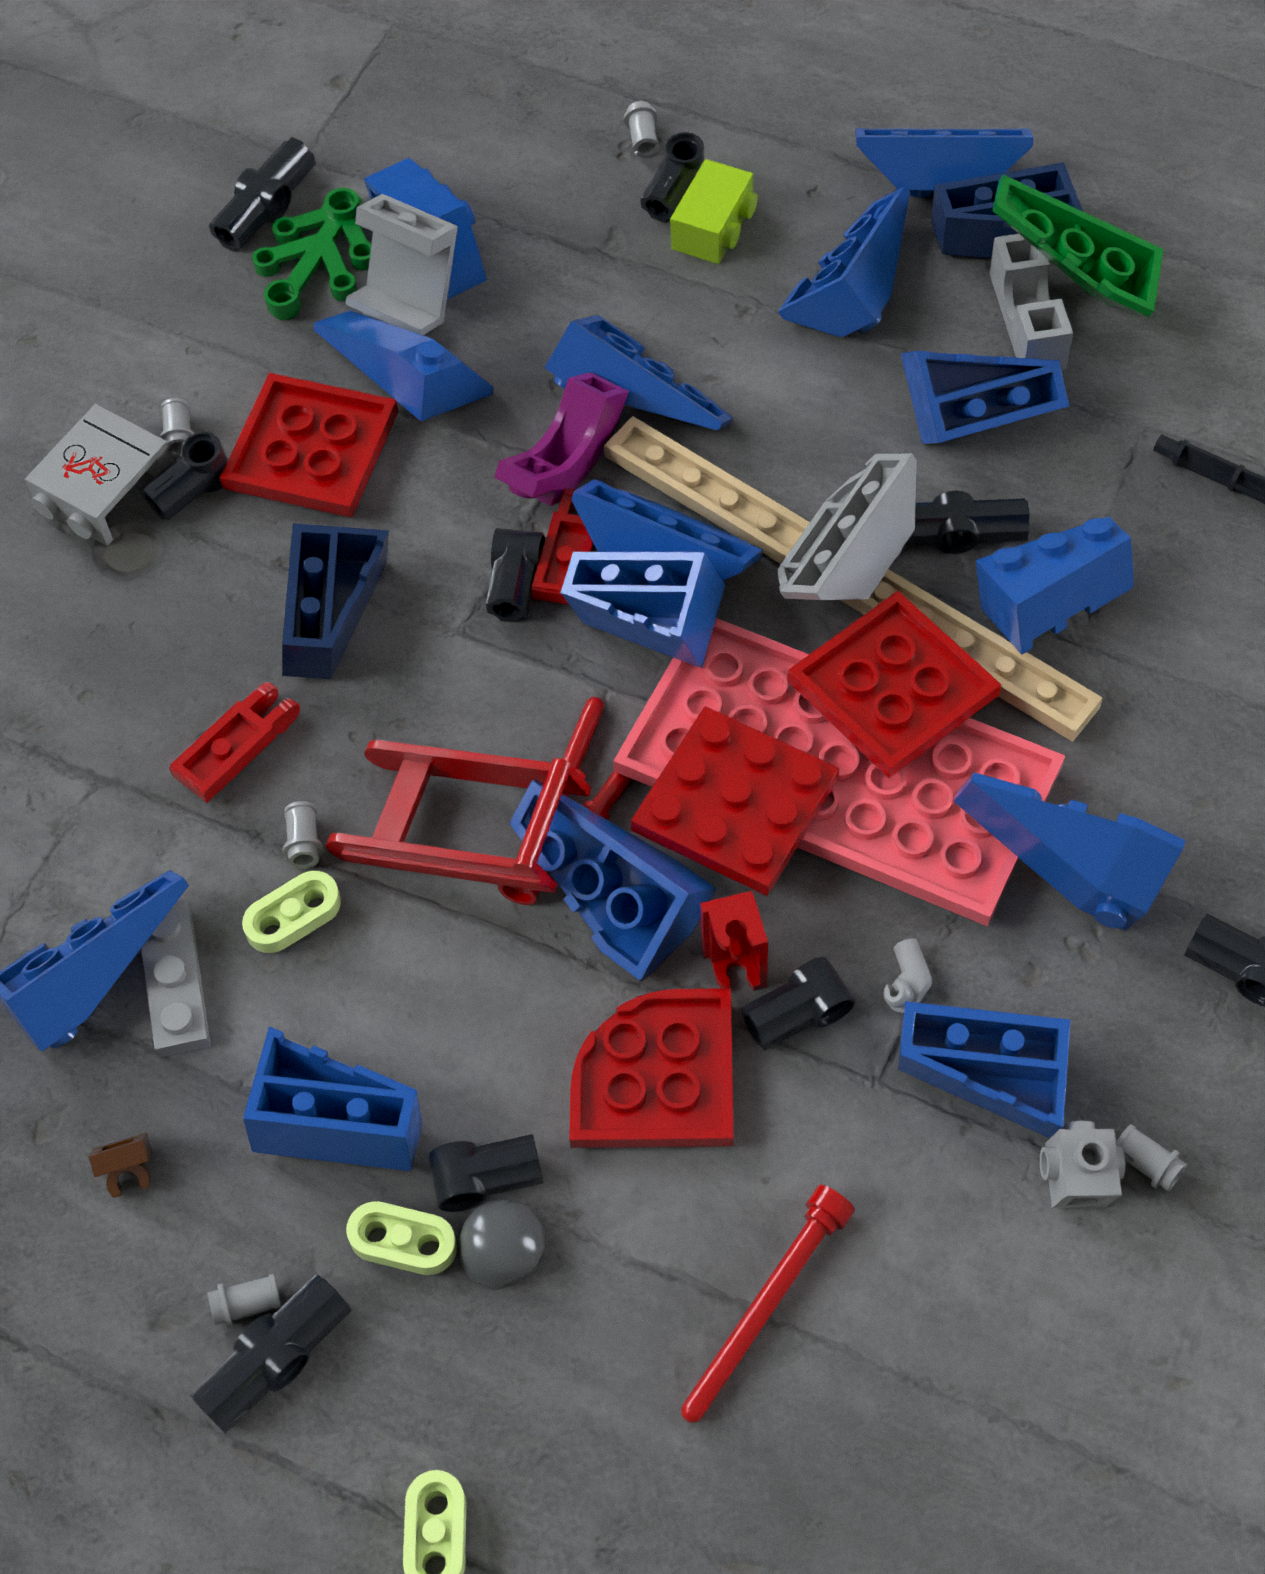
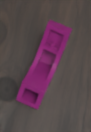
(570, 444)

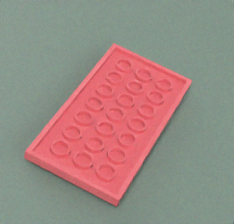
(883, 827)

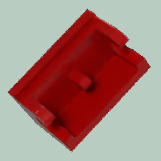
(735, 937)

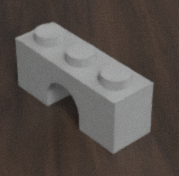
(1033, 321)

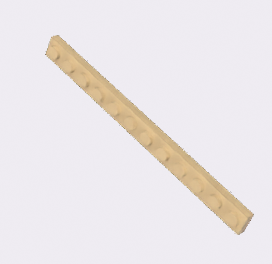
(775, 529)

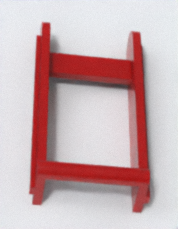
(414, 769)

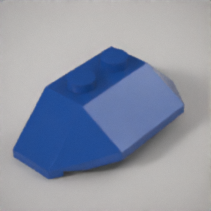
(941, 155)
(635, 524)

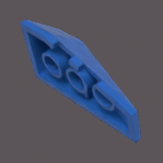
(855, 275)
(609, 352)
(404, 364)
(1090, 860)
(622, 887)
(61, 986)

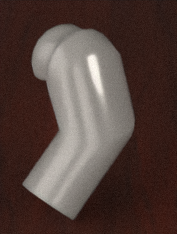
(914, 977)

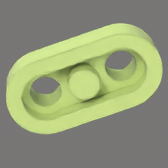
(290, 912)
(404, 1237)
(432, 1534)

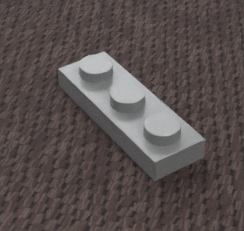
(175, 985)

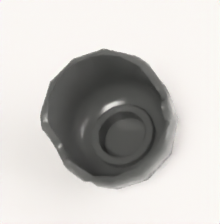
(500, 1243)

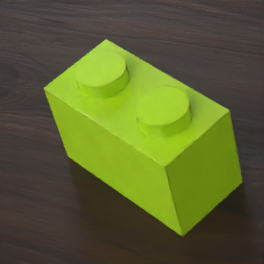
(713, 211)

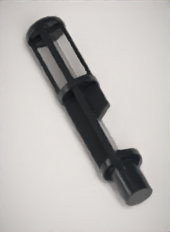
(1212, 467)

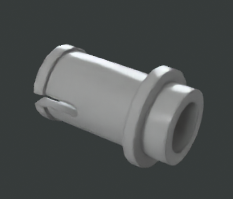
(641, 121)
(175, 424)
(302, 844)
(1151, 1158)
(243, 1300)

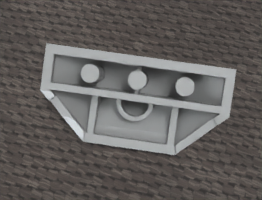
(854, 534)

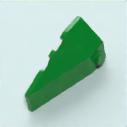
(1091, 252)

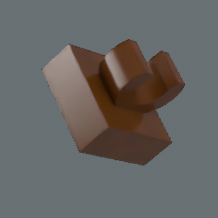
(121, 1157)

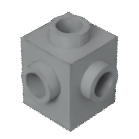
(1082, 1166)

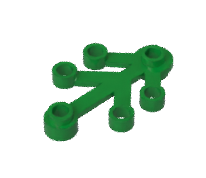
(336, 214)

